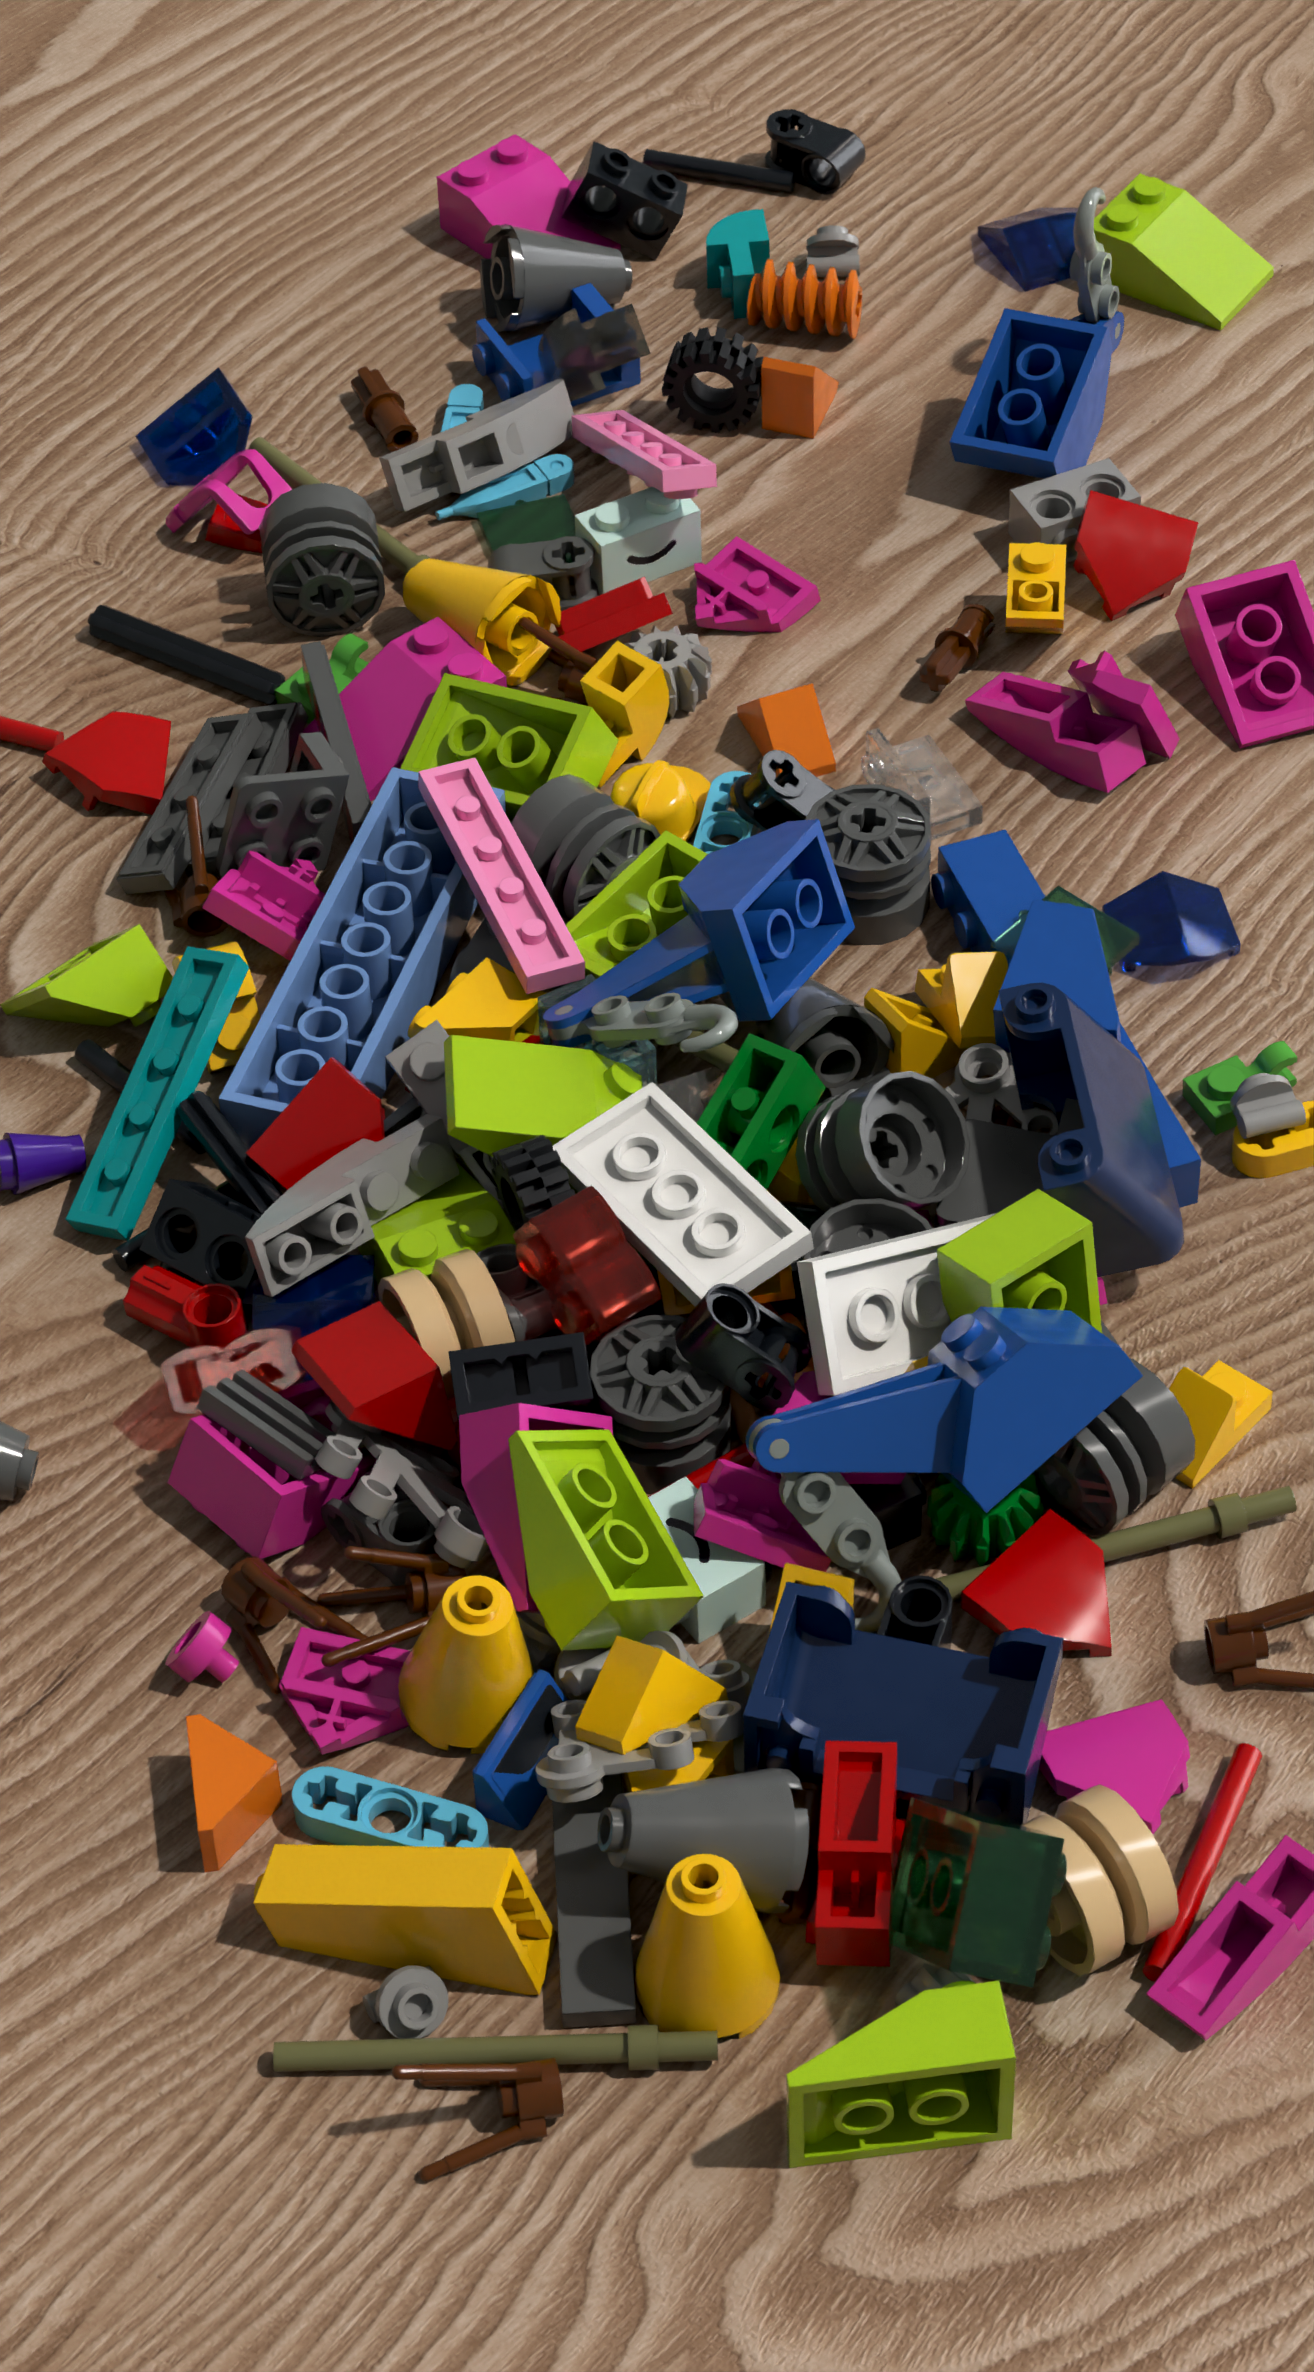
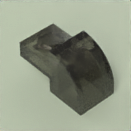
(586, 349)

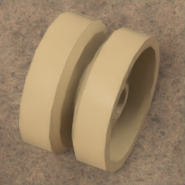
(450, 1311)
(1113, 1882)

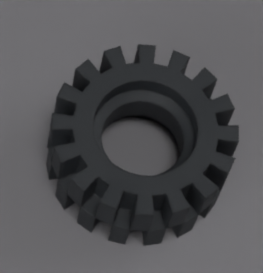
(718, 356)
(529, 1179)

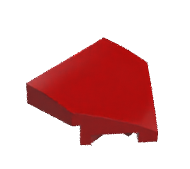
(1131, 551)
(611, 615)
(116, 761)
(318, 1124)
(1046, 1583)

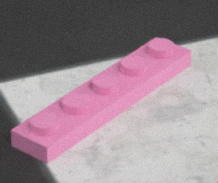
(645, 453)
(501, 876)

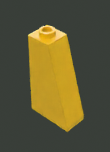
(411, 1905)

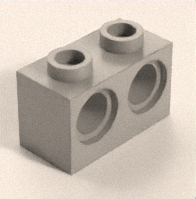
(1053, 507)

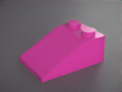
(507, 186)
(1254, 650)
(395, 690)
(490, 1479)
(250, 1494)

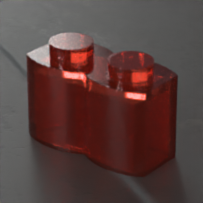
(586, 1266)
(260, 1353)

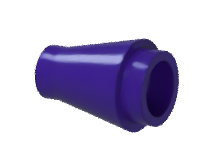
(38, 1159)

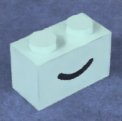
(640, 537)
(728, 1579)

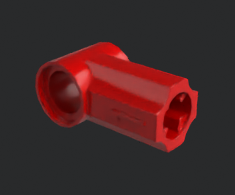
(183, 1308)

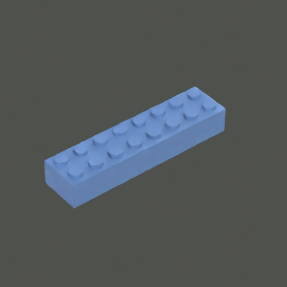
(361, 963)

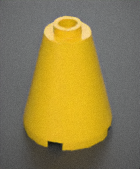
(486, 610)
(466, 1667)
(706, 1954)

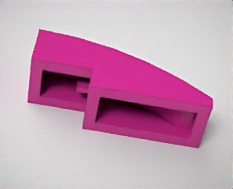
(1059, 730)
(1242, 1943)

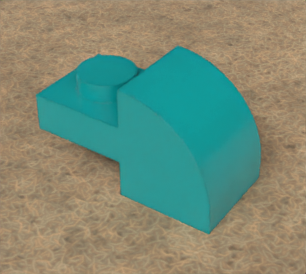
(734, 254)

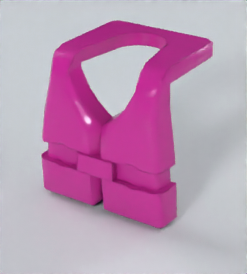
(216, 487)

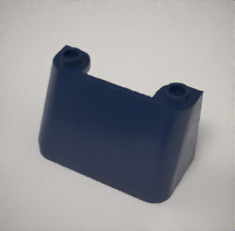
(1118, 1162)
(961, 1720)

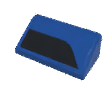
(506, 1773)

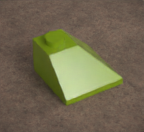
(100, 984)

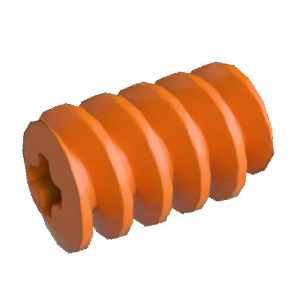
(805, 300)

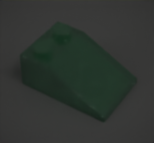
(975, 1892)

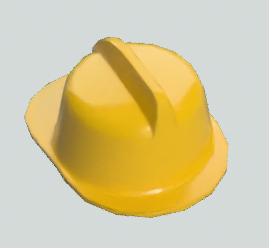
(663, 796)

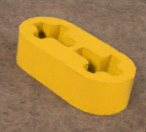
(1276, 1151)

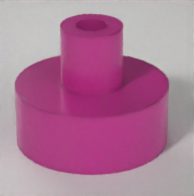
(202, 1650)

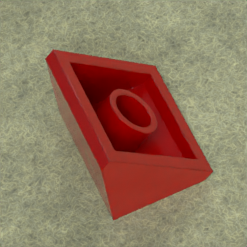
(379, 1376)

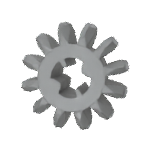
(684, 664)

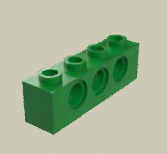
(759, 1108)

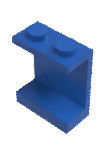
(517, 367)

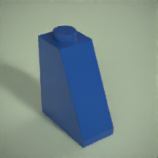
(1064, 950)

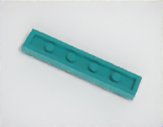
(160, 1080)

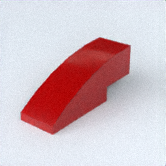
(856, 1854)

